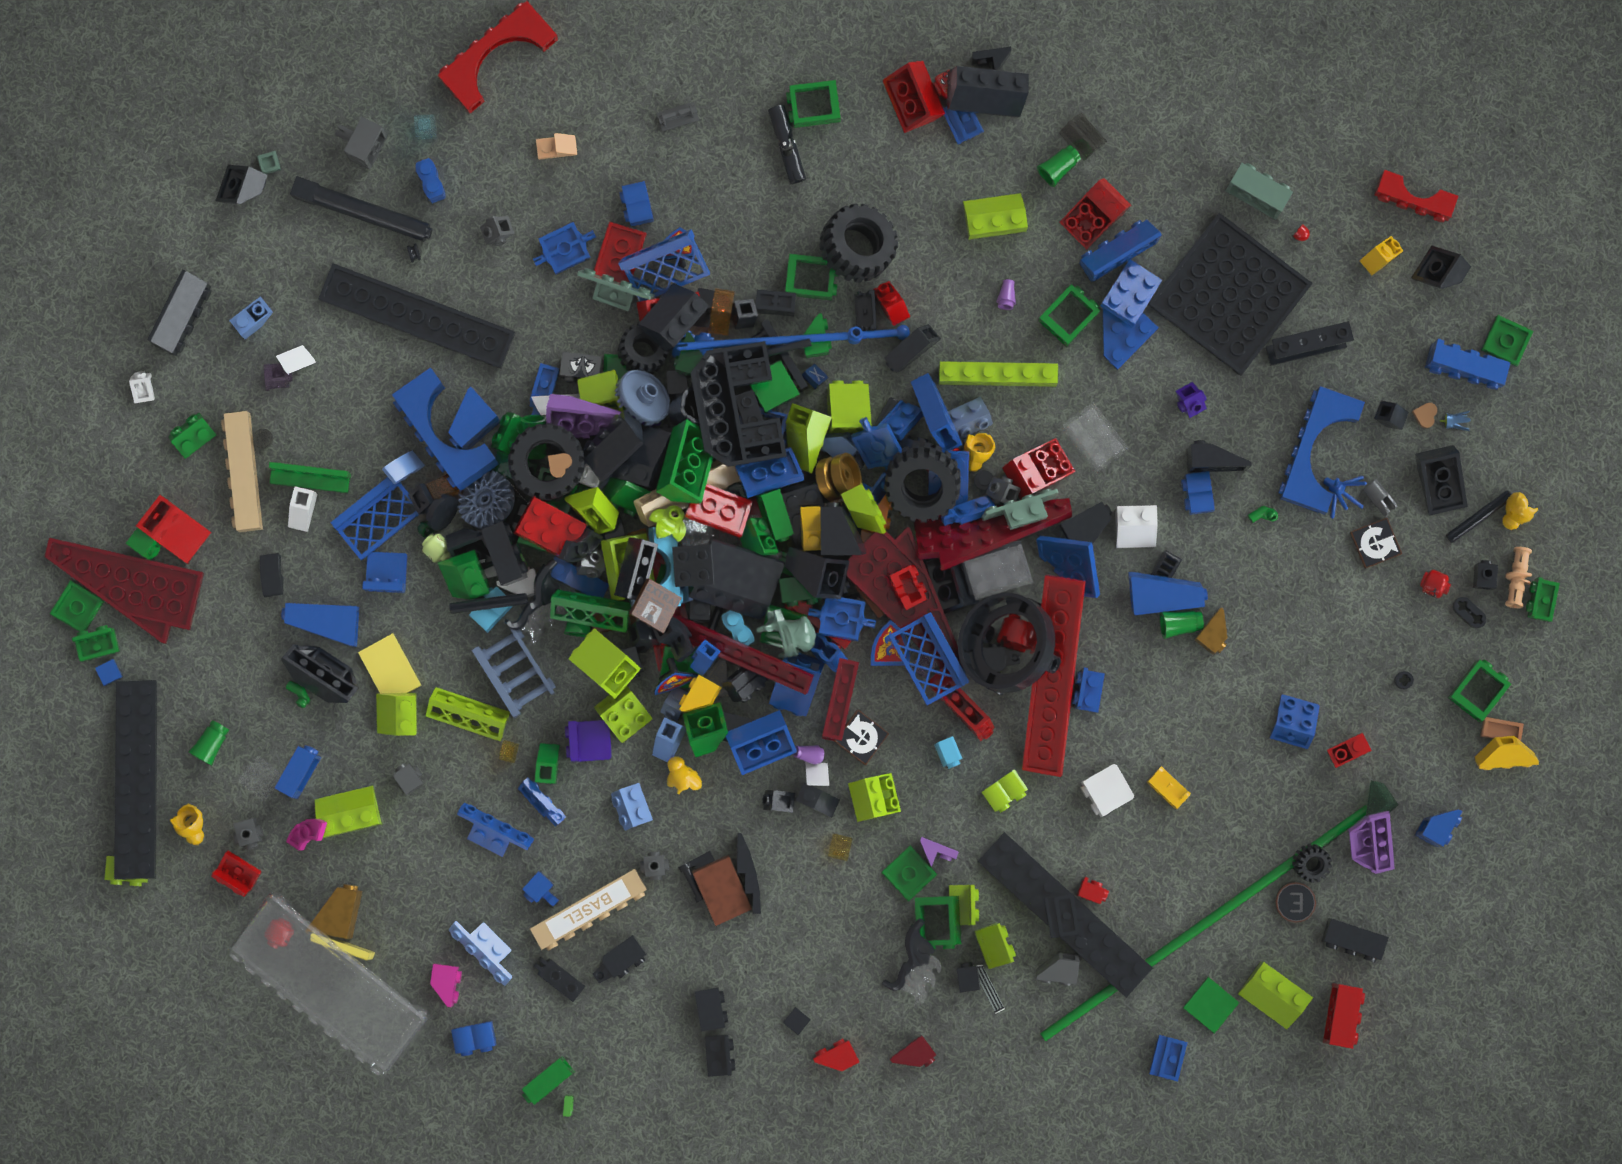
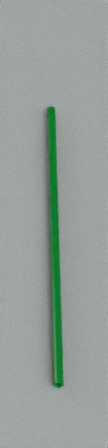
(1204, 923)

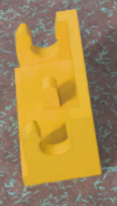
(1168, 788)

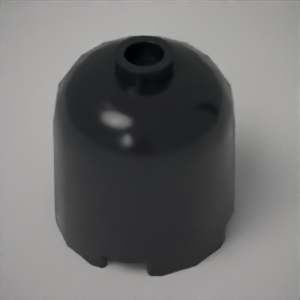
(684, 408)

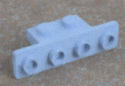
(485, 947)

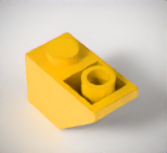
(1381, 255)
(701, 694)

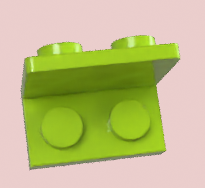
(624, 714)
(967, 898)

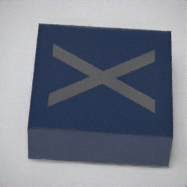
(815, 376)

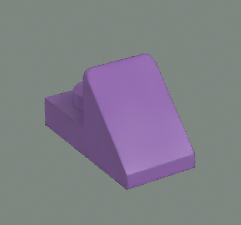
(931, 848)

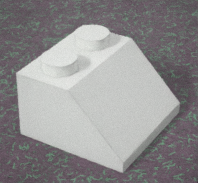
(1136, 526)

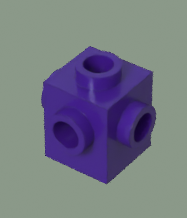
(1191, 400)

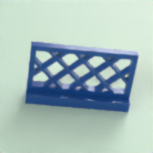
(661, 249)
(366, 503)
(944, 651)

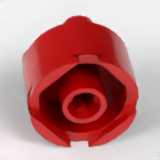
(1017, 634)

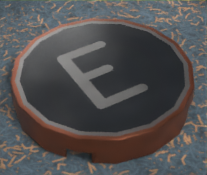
(1295, 902)

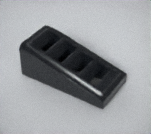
(1166, 554)

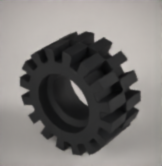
(1304, 856)

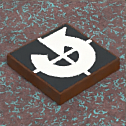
(1375, 543)
(862, 737)

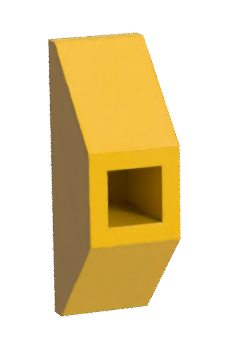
(1505, 753)

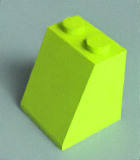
(848, 406)
(604, 663)

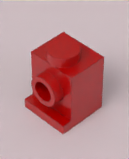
(1092, 891)

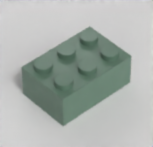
(1259, 190)

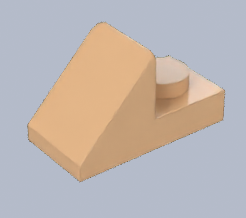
(557, 146)

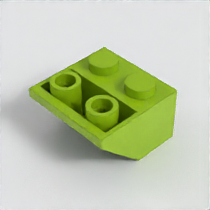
(600, 390)
(594, 509)
(864, 509)
(874, 797)

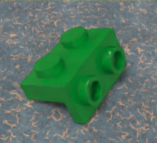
(509, 429)
(191, 435)
(1542, 599)
(96, 644)

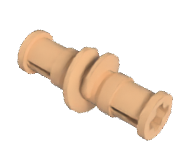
(1517, 577)

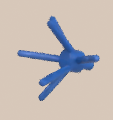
(1338, 487)

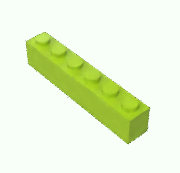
(998, 374)

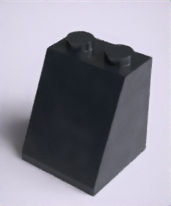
(839, 532)
(818, 573)

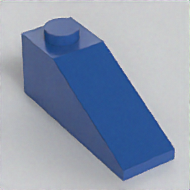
(567, 574)

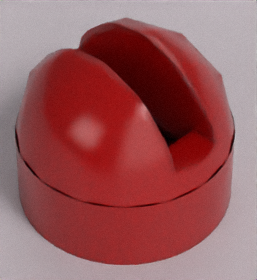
(1302, 233)

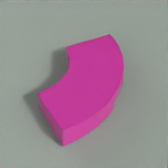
(306, 831)

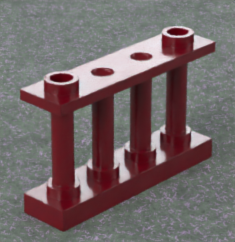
(840, 700)

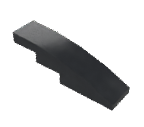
(746, 865)

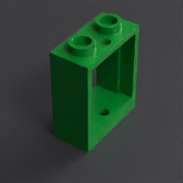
(815, 120)
(793, 259)
(1059, 332)
(774, 511)
(1469, 707)
(954, 918)
(547, 1081)

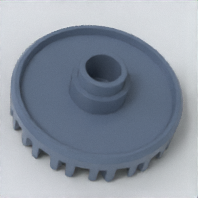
(643, 397)
(487, 500)

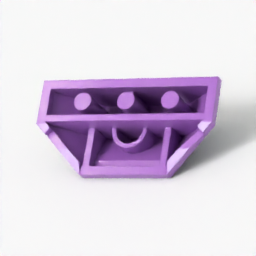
(1372, 842)

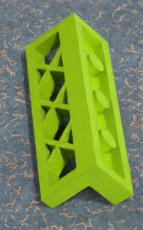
(468, 710)

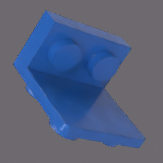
(386, 572)
(1089, 690)
(1295, 722)

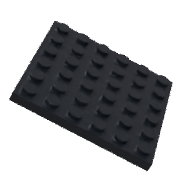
(1230, 294)

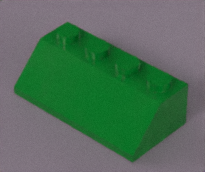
(685, 465)

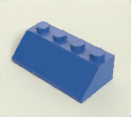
(1120, 250)

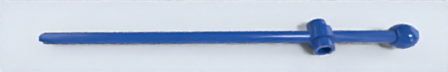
(853, 336)

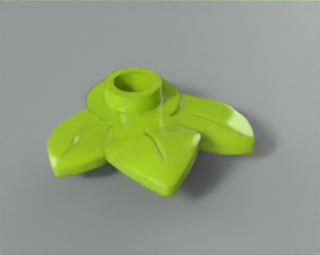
(668, 524)

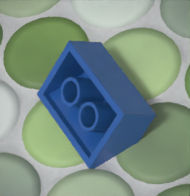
(761, 742)

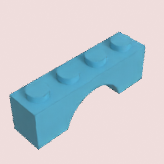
(665, 550)

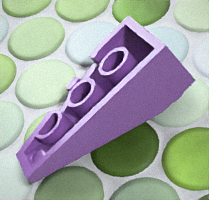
(578, 415)

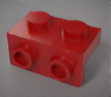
(236, 874)

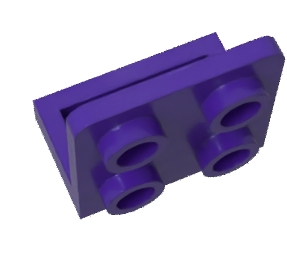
(588, 741)

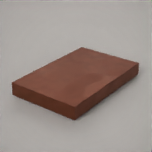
(721, 890)

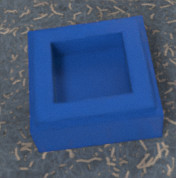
(108, 672)

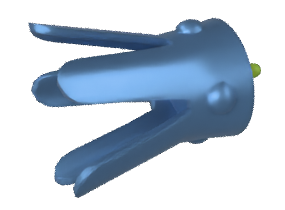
(1452, 419)

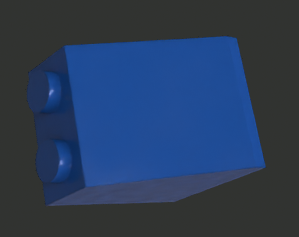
(472, 421)
(790, 699)

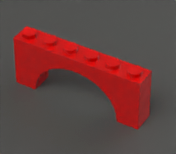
(520, 25)

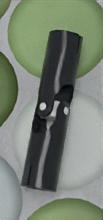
(786, 142)

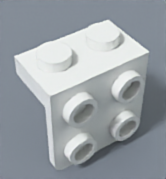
(1107, 790)

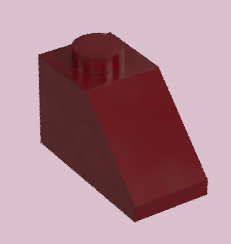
(915, 1054)

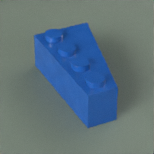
(1467, 364)

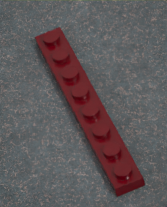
(750, 658)

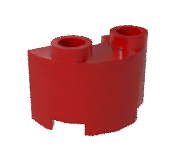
(907, 587)

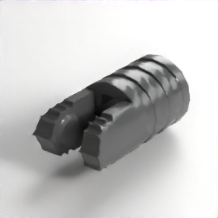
(1378, 496)

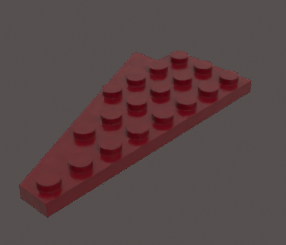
(960, 543)
(871, 575)
(141, 589)

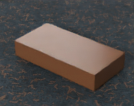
(1500, 728)

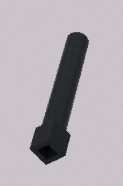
(318, 195)

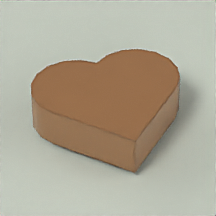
(1425, 415)
(558, 464)

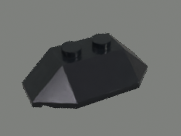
(320, 673)

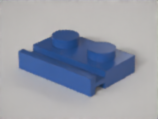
(963, 124)
(902, 419)
(1168, 1058)

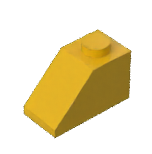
(810, 528)

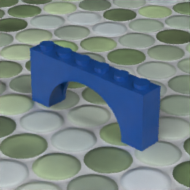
(417, 402)
(1301, 486)

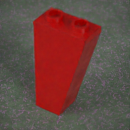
(964, 708)

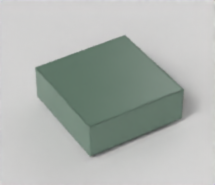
(269, 162)

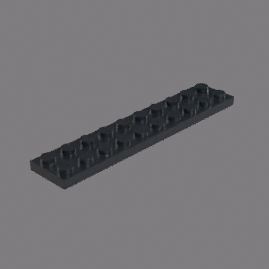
(417, 316)
(135, 780)
(1096, 941)

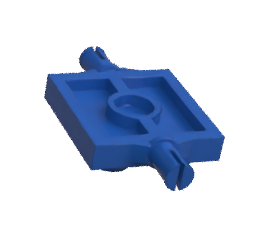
(564, 248)
(876, 444)
(842, 618)

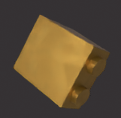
(340, 912)

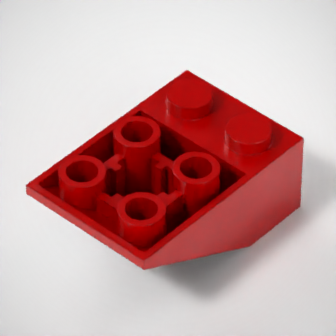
(1095, 213)
(1039, 468)
(173, 529)

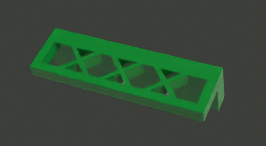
(309, 477)
(590, 603)

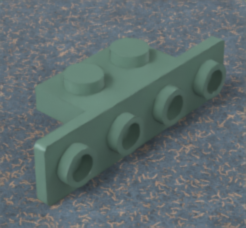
(613, 292)
(1022, 512)

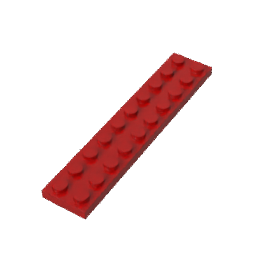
(1053, 692)

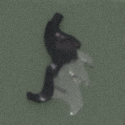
(538, 610)
(918, 968)

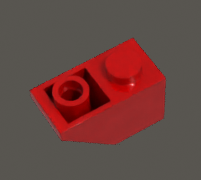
(891, 303)
(1349, 750)
(839, 1057)

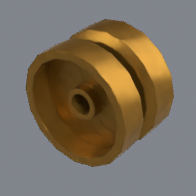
(837, 475)

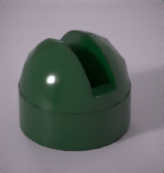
(421, 529)

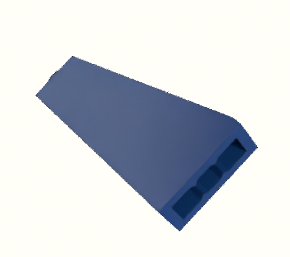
(935, 413)
(1163, 594)
(328, 621)

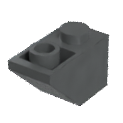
(1060, 968)

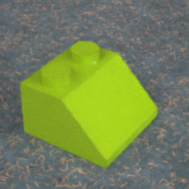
(396, 713)

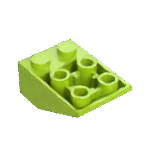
(806, 434)
(994, 945)

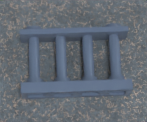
(494, 672)

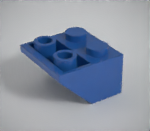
(1437, 828)

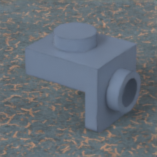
(671, 704)

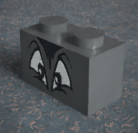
(577, 366)

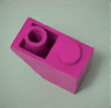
(444, 982)

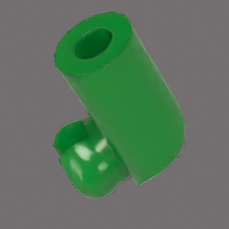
(1265, 513)
(300, 692)

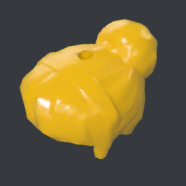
(976, 458)
(1517, 511)
(682, 776)
(192, 833)

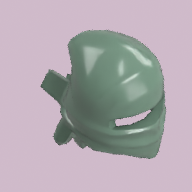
(794, 633)

